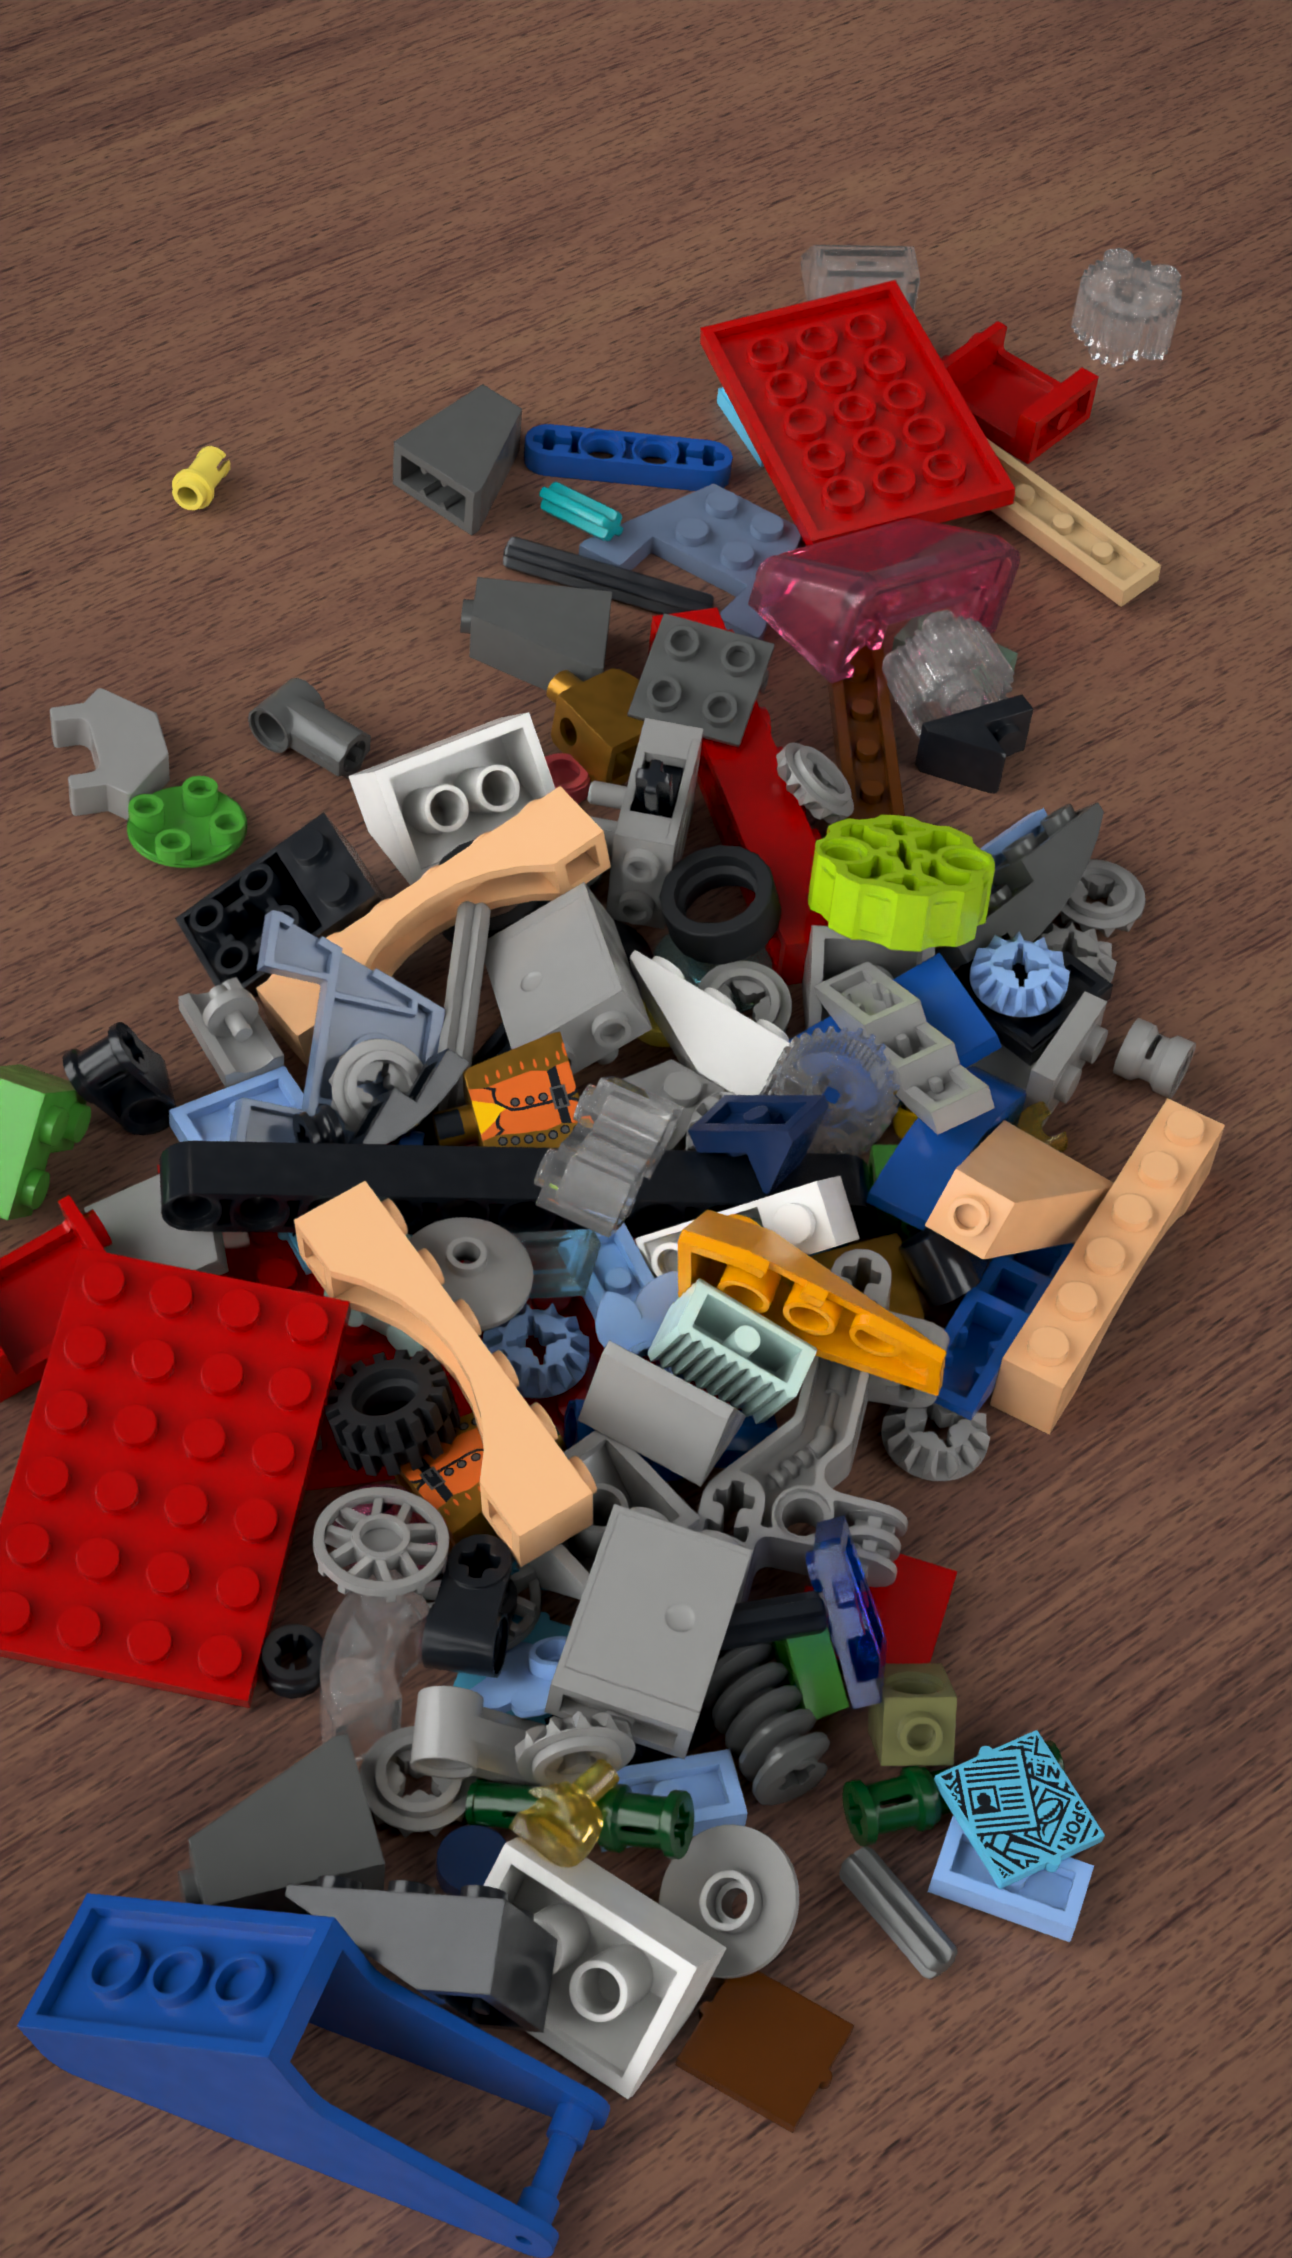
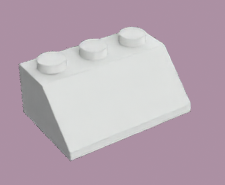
(451, 791)
(620, 1968)

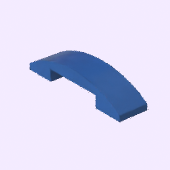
(926, 1161)

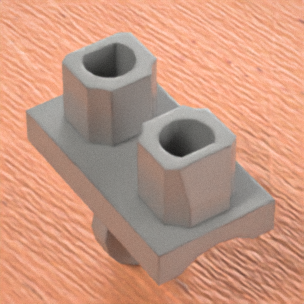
(231, 1032)

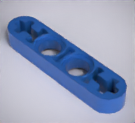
(550, 448)

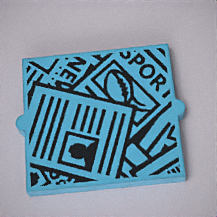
(1018, 1809)

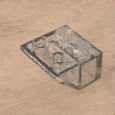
(845, 268)

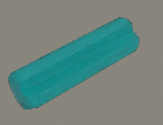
(581, 511)

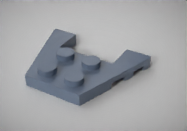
(710, 537)
(351, 1009)

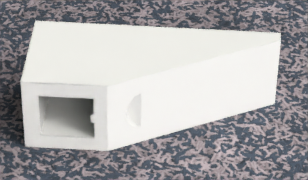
(707, 1028)
(806, 1216)

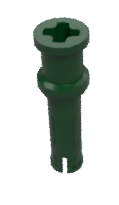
(913, 1792)
(627, 1816)

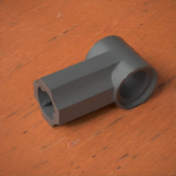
(298, 720)

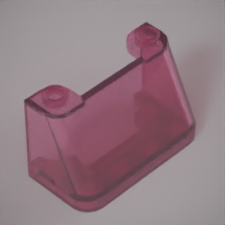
(851, 587)

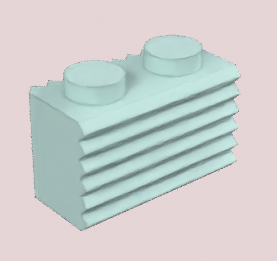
(731, 1351)

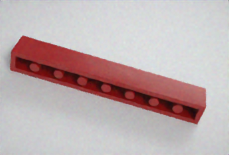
(761, 816)

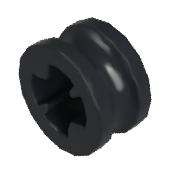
(319, 1128)
(292, 1682)

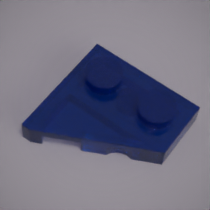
(851, 1610)

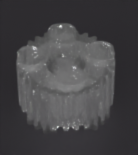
(1127, 308)
(946, 669)
(856, 1071)

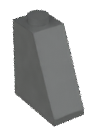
(460, 457)
(537, 629)
(286, 1833)

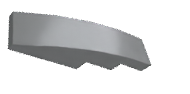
(922, 1057)

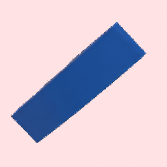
(990, 1322)

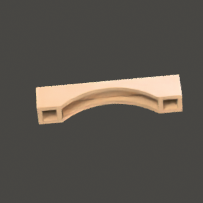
(524, 860)
(1083, 1297)
(526, 1481)

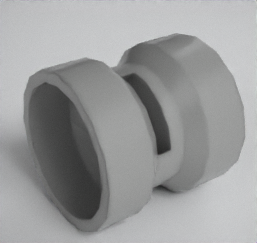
(1154, 1058)

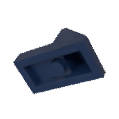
(767, 1128)

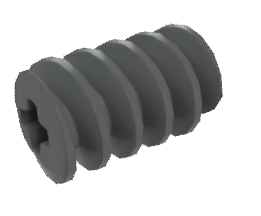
(763, 1727)

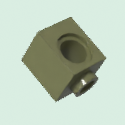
(915, 1716)

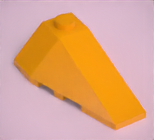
(805, 1299)

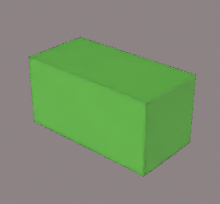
(814, 1672)

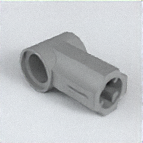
(464, 1739)

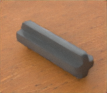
(898, 1912)

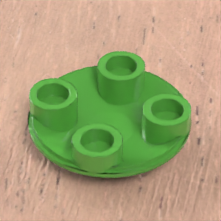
(186, 824)

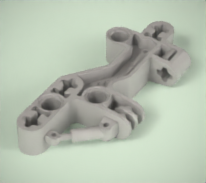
(799, 1464)

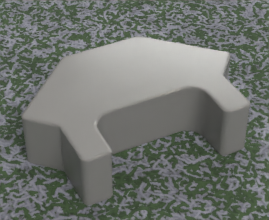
(124, 747)

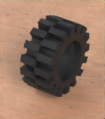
(392, 1412)

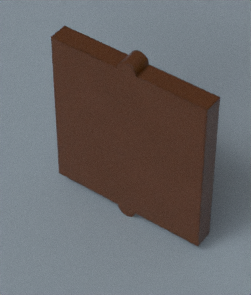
(765, 2047)

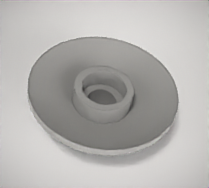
(501, 1269)
(709, 1878)

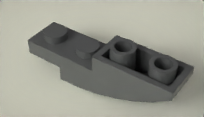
(1035, 879)

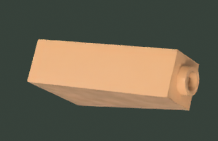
(1016, 1197)

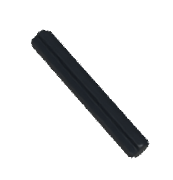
(586, 573)

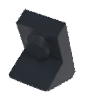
(975, 743)

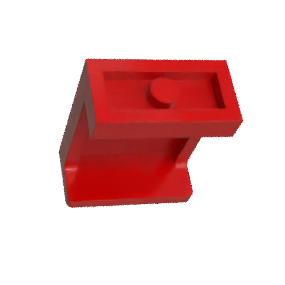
(1013, 400)
(34, 1292)

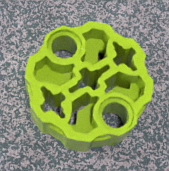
(901, 882)

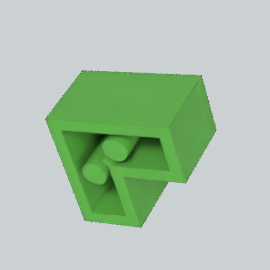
(36, 1119)

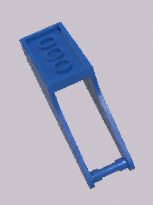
(203, 2021)

